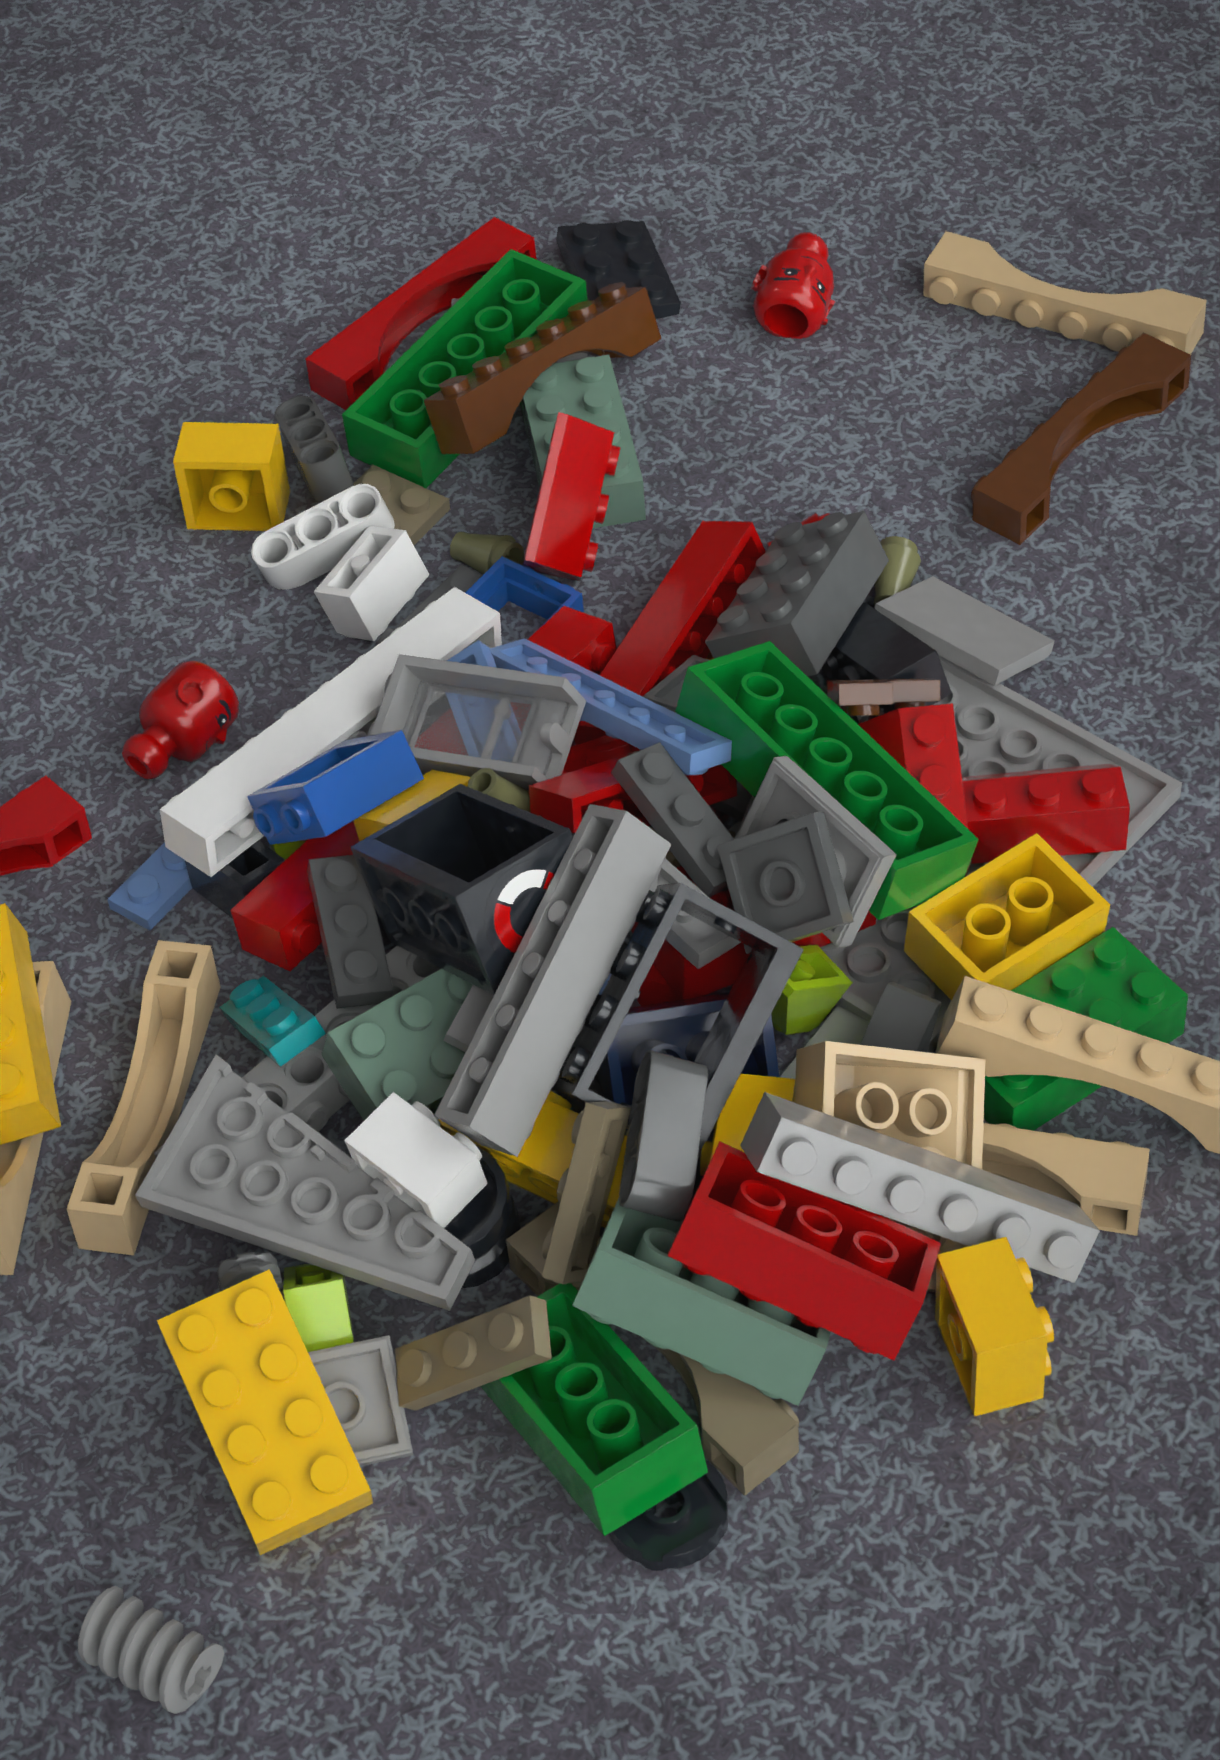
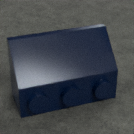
(674, 1030)

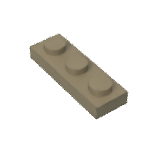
(584, 1191)
(473, 1353)

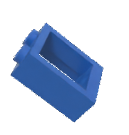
(522, 587)
(335, 788)

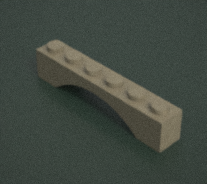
(741, 1428)

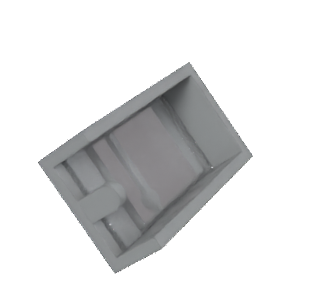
(481, 718)

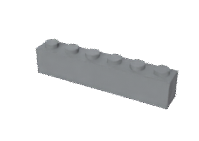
(553, 979)
(916, 1186)

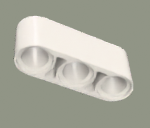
(299, 542)

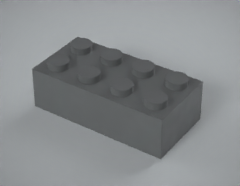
(804, 590)

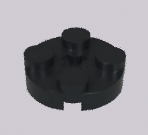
(681, 1538)

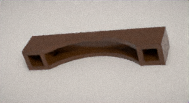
(1135, 384)
(480, 405)

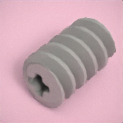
(146, 1653)

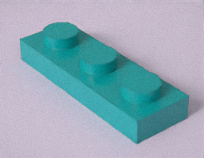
(271, 1019)

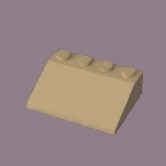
(901, 1094)

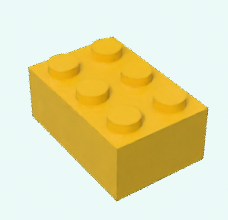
(1005, 920)

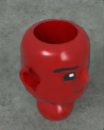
(795, 289)
(181, 719)

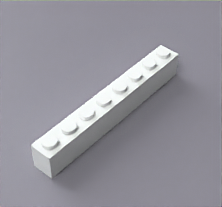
(213, 816)

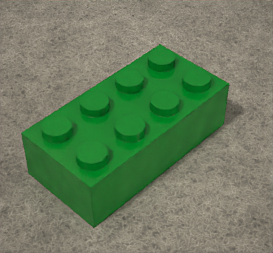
(1101, 981)
(600, 1419)

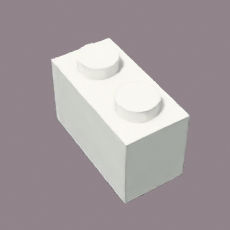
(371, 583)
(418, 1158)

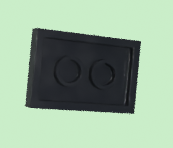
(618, 254)

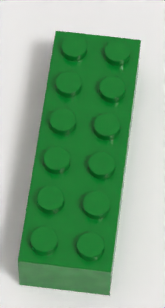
(390, 420)
(778, 711)

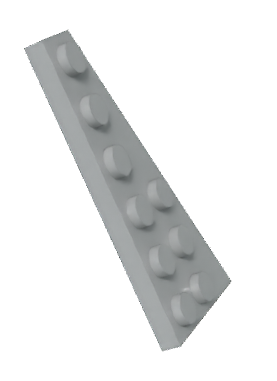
(283, 1186)

